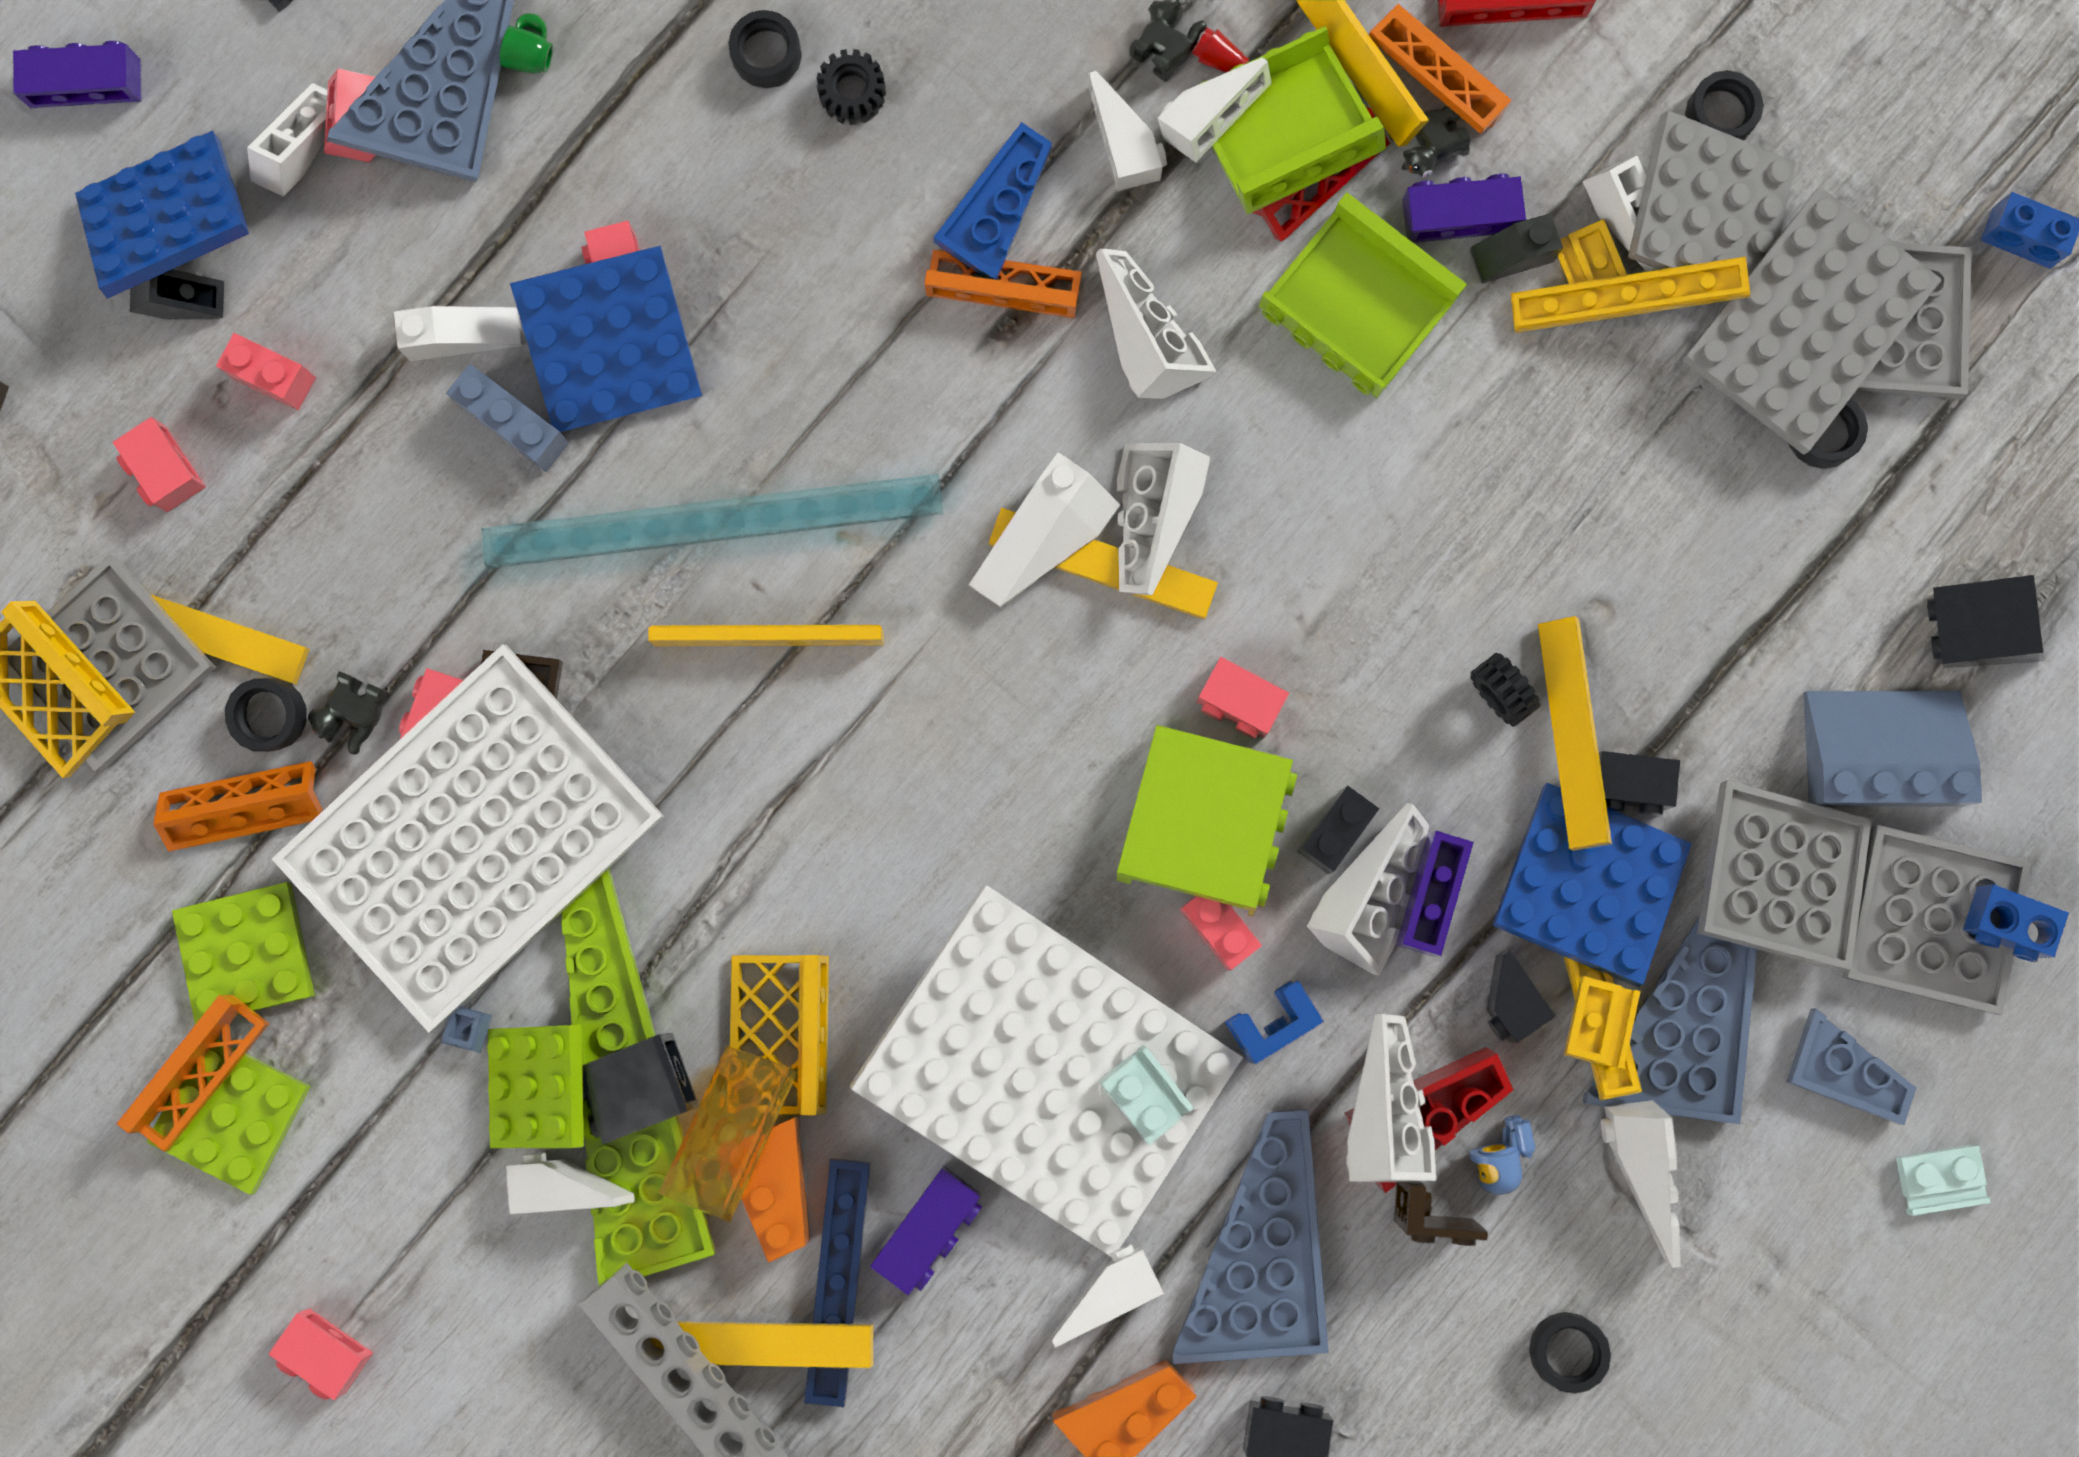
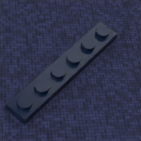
(839, 1269)

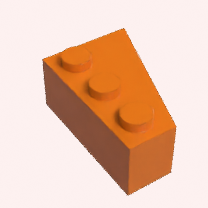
(777, 1193)
(1128, 1414)

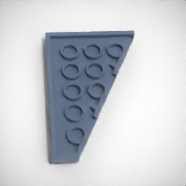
(435, 94)
(1694, 1032)
(1265, 1269)

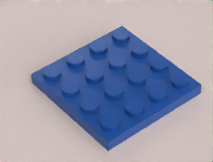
(160, 214)
(606, 339)
(1593, 902)

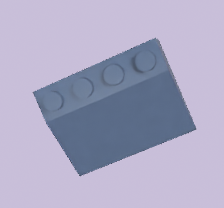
(1890, 749)

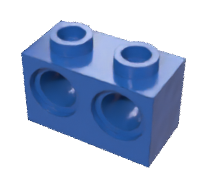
(2031, 230)
(2016, 916)

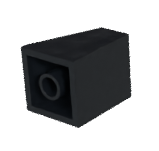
(1986, 623)
(637, 1088)

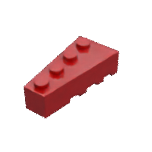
(1458, 1096)

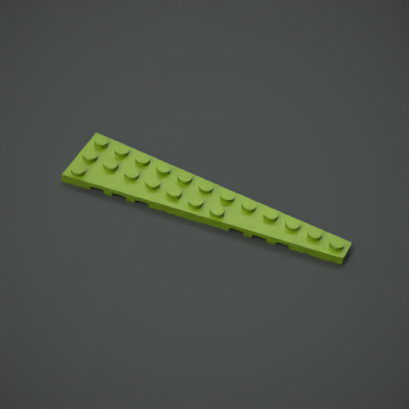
(614, 1015)

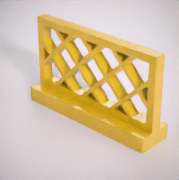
(74, 671)
(811, 1024)

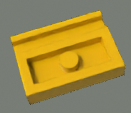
(1590, 254)
(1601, 1023)

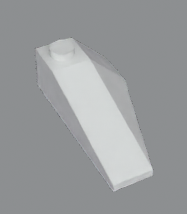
(1148, 340)
(1158, 498)
(1051, 524)
(1363, 903)
(1387, 1127)
(1646, 1152)

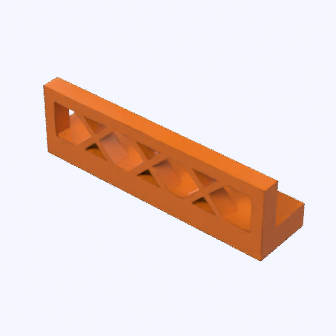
(1440, 69)
(1002, 292)
(237, 813)
(182, 1062)

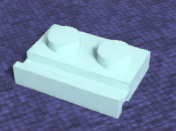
(1146, 1094)
(1943, 1179)

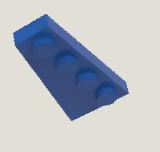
(992, 210)

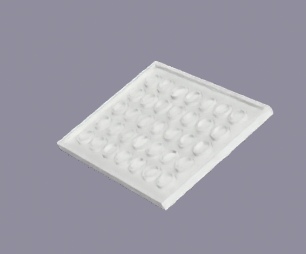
(467, 838)
(1006, 1064)

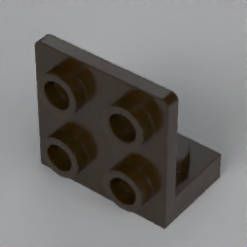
(1414, 1217)

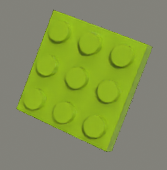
(244, 949)
(535, 1087)
(239, 1124)

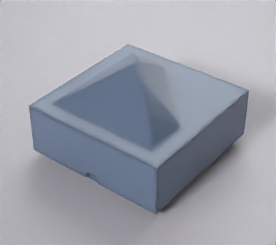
(467, 1029)

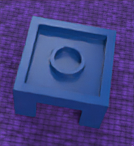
(1280, 1032)

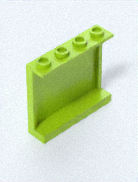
(1298, 127)
(1361, 296)
(1207, 819)

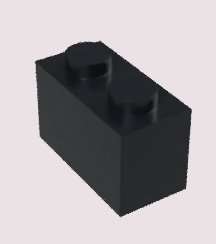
(1639, 782)
(1338, 830)
(1286, 1430)

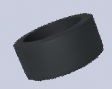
(758, 22)
(1737, 85)
(1857, 433)
(237, 714)
(1600, 1346)

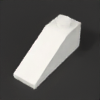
(1209, 109)
(1127, 139)
(289, 143)
(1617, 198)
(455, 330)
(558, 1186)
(1115, 1290)

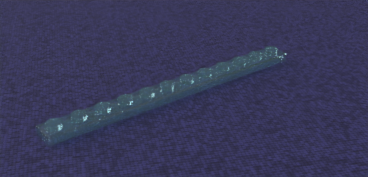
(712, 521)

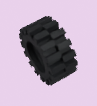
(846, 66)
(1505, 689)

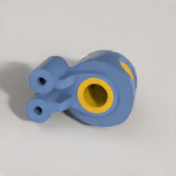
(1500, 1162)

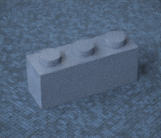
(507, 417)

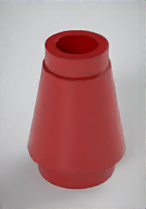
(1218, 51)

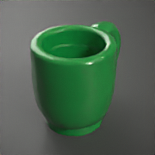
(524, 49)

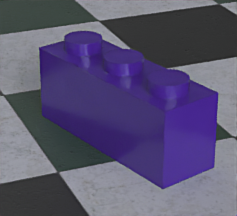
(77, 75)
(1462, 208)
(1434, 893)
(927, 1231)

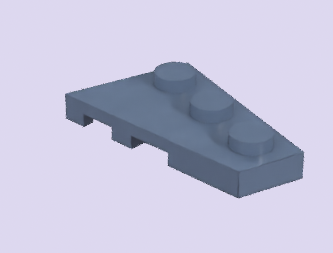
(1842, 1070)

